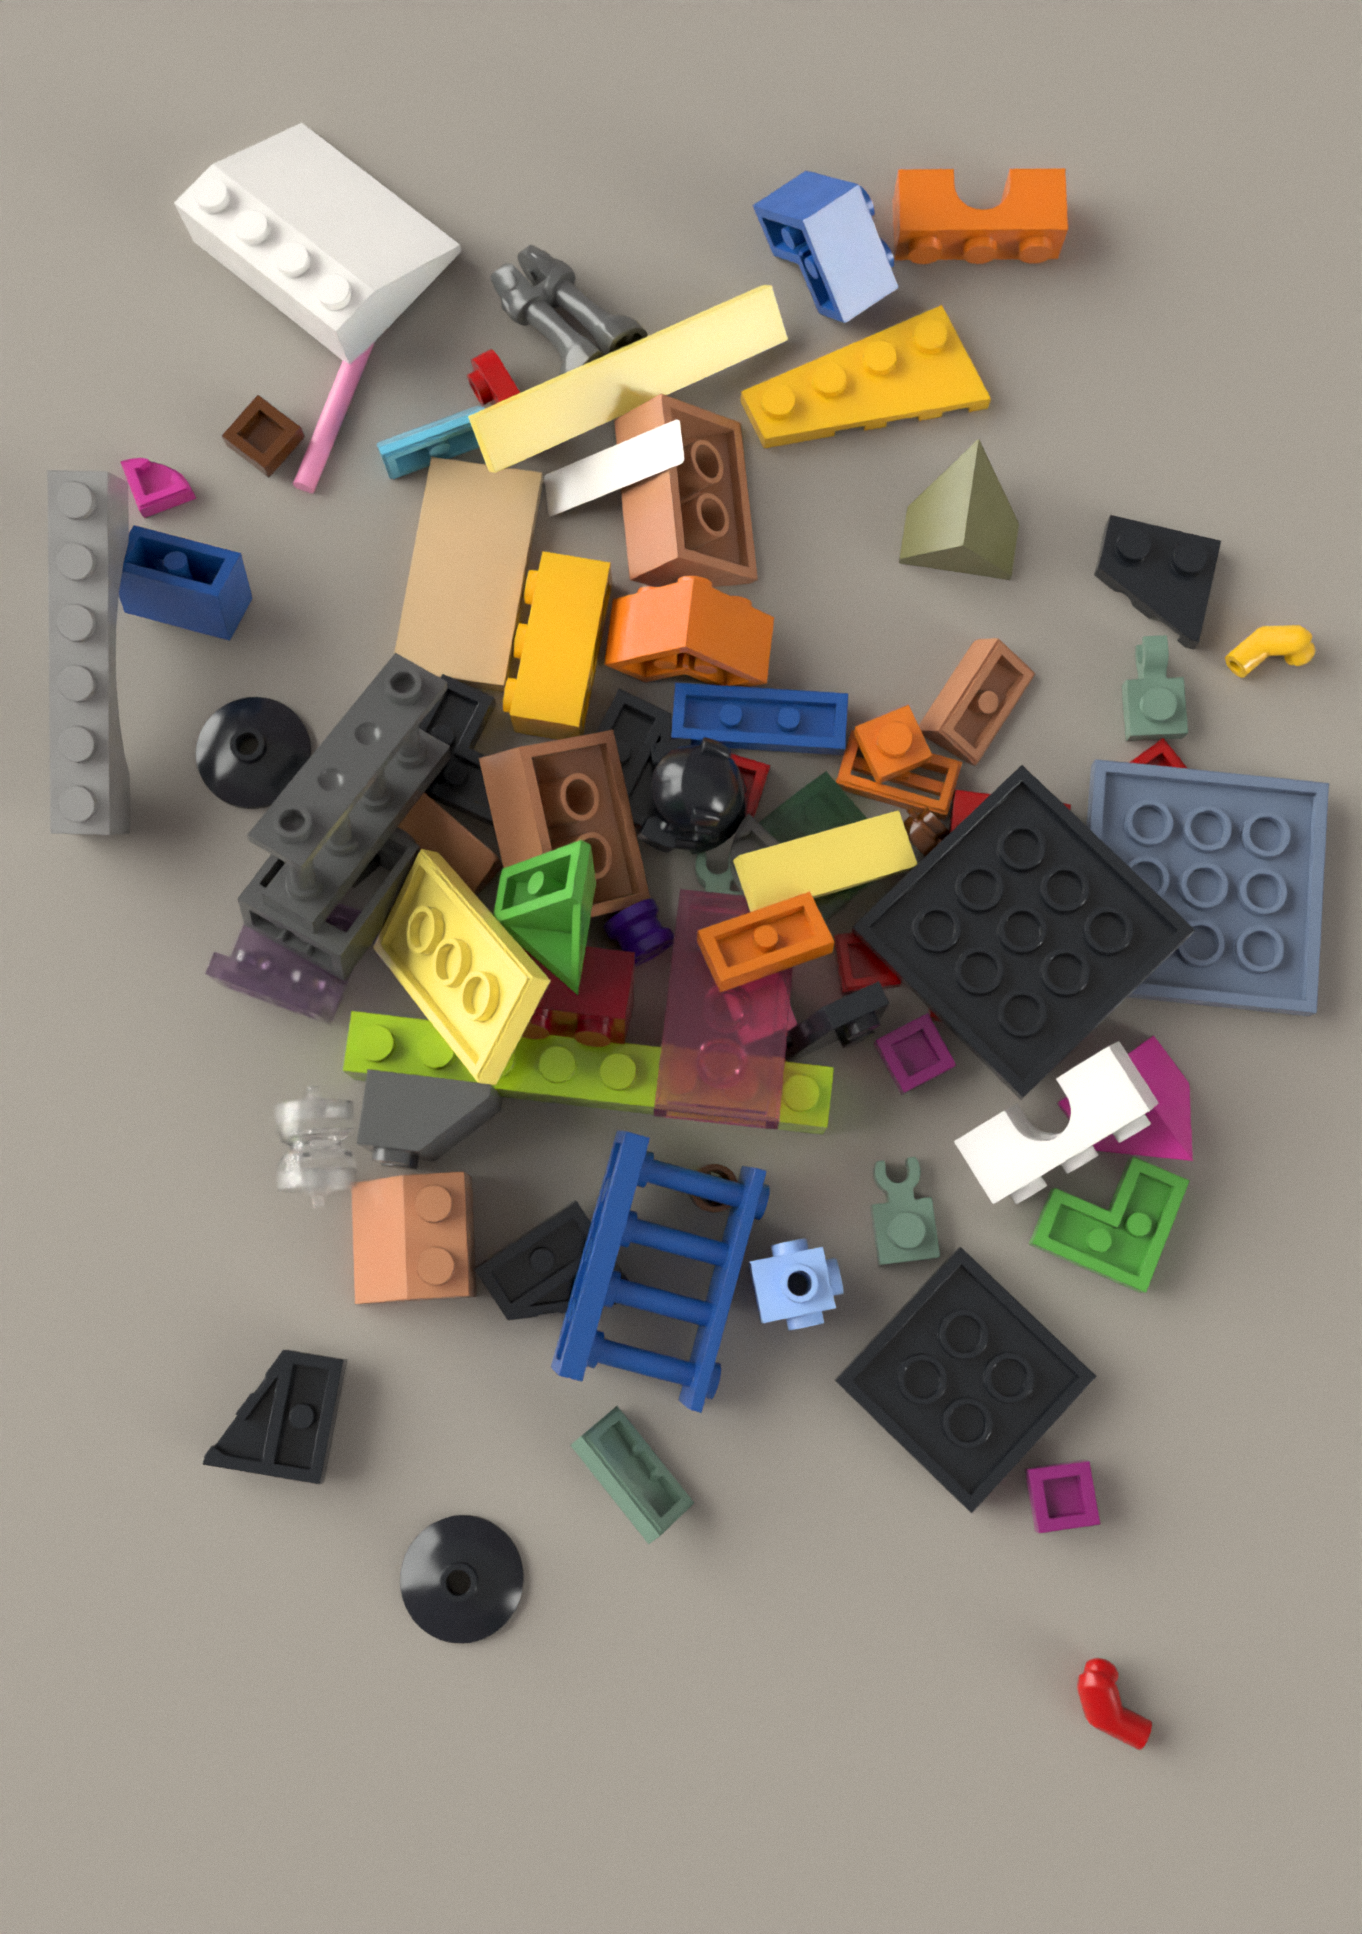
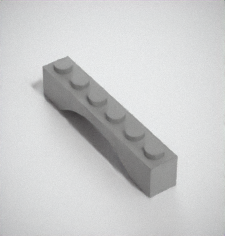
(84, 577)

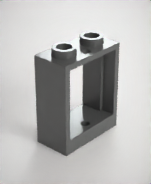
(330, 946)

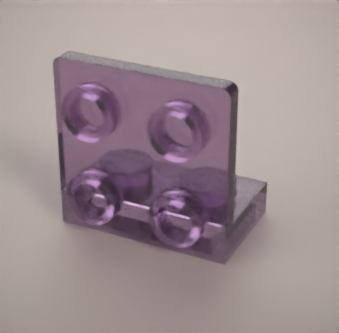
(280, 976)

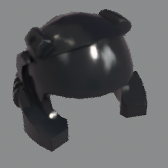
(697, 794)

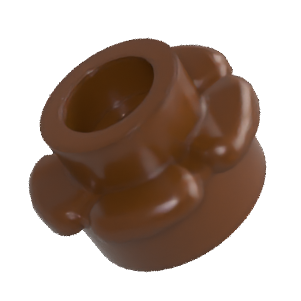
(924, 830)

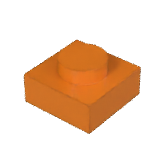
(893, 744)

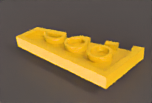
(884, 378)

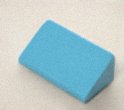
(438, 439)

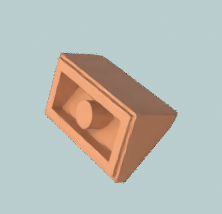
(976, 700)
(441, 833)

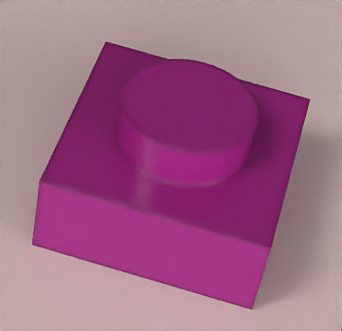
(914, 1054)
(1062, 1496)

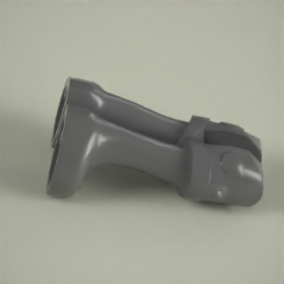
(553, 289)

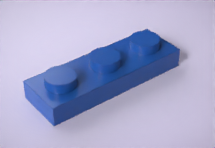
(761, 718)

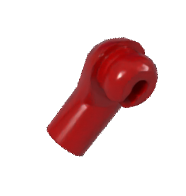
(1104, 1707)

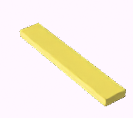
(628, 378)

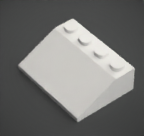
(316, 237)

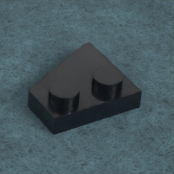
(539, 1267)
(287, 1421)

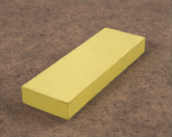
(826, 861)

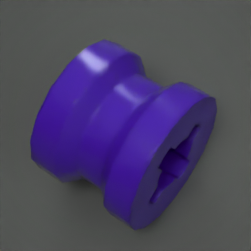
(640, 931)

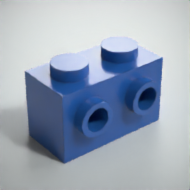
(184, 583)

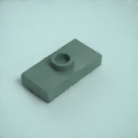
(632, 1474)

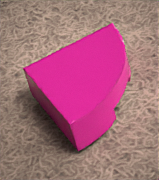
(156, 486)

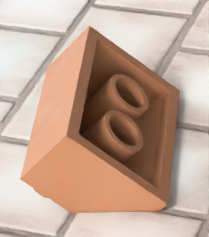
(694, 513)
(567, 794)

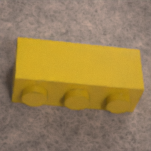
(558, 646)

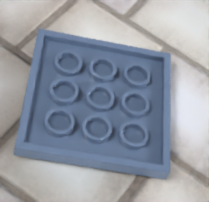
(1237, 865)

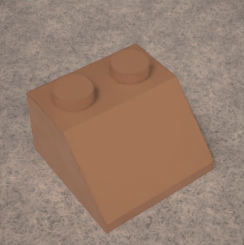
(414, 1238)

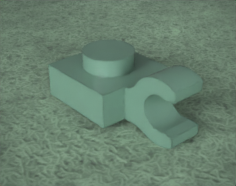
(1153, 703)

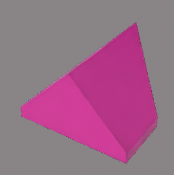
(1170, 1120)

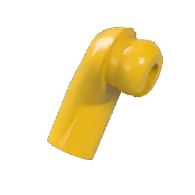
(1267, 641)

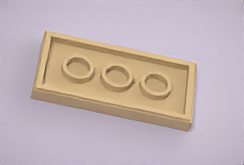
(469, 571)

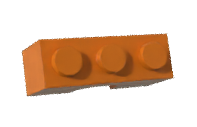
(938, 225)

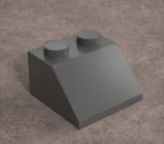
(420, 1116)

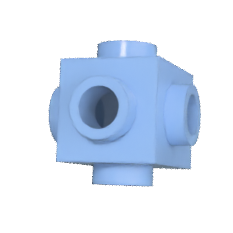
(771, 1289)

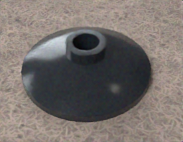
(255, 778)
(488, 1559)

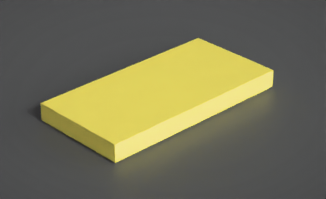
(460, 966)

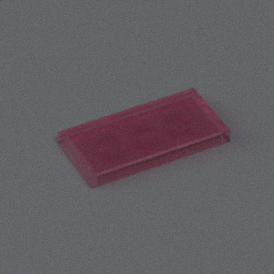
(717, 1047)

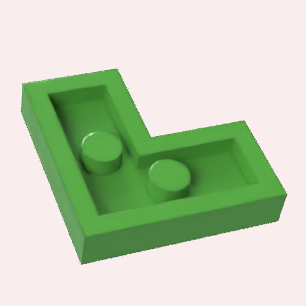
(1118, 1241)

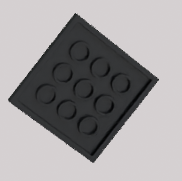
(1022, 931)

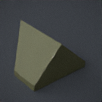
(962, 521)

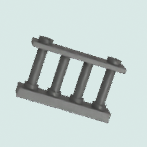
(352, 793)

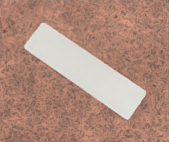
(614, 468)

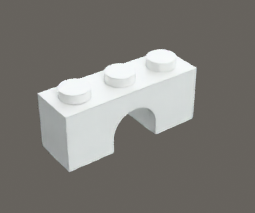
(1104, 1099)

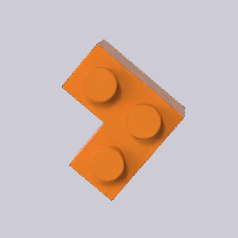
(691, 633)

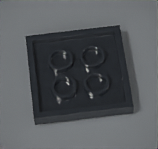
(965, 1379)

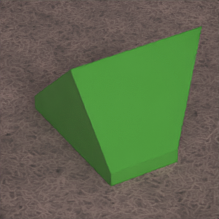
(549, 907)

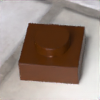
(263, 436)

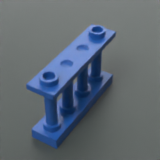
(600, 1285)

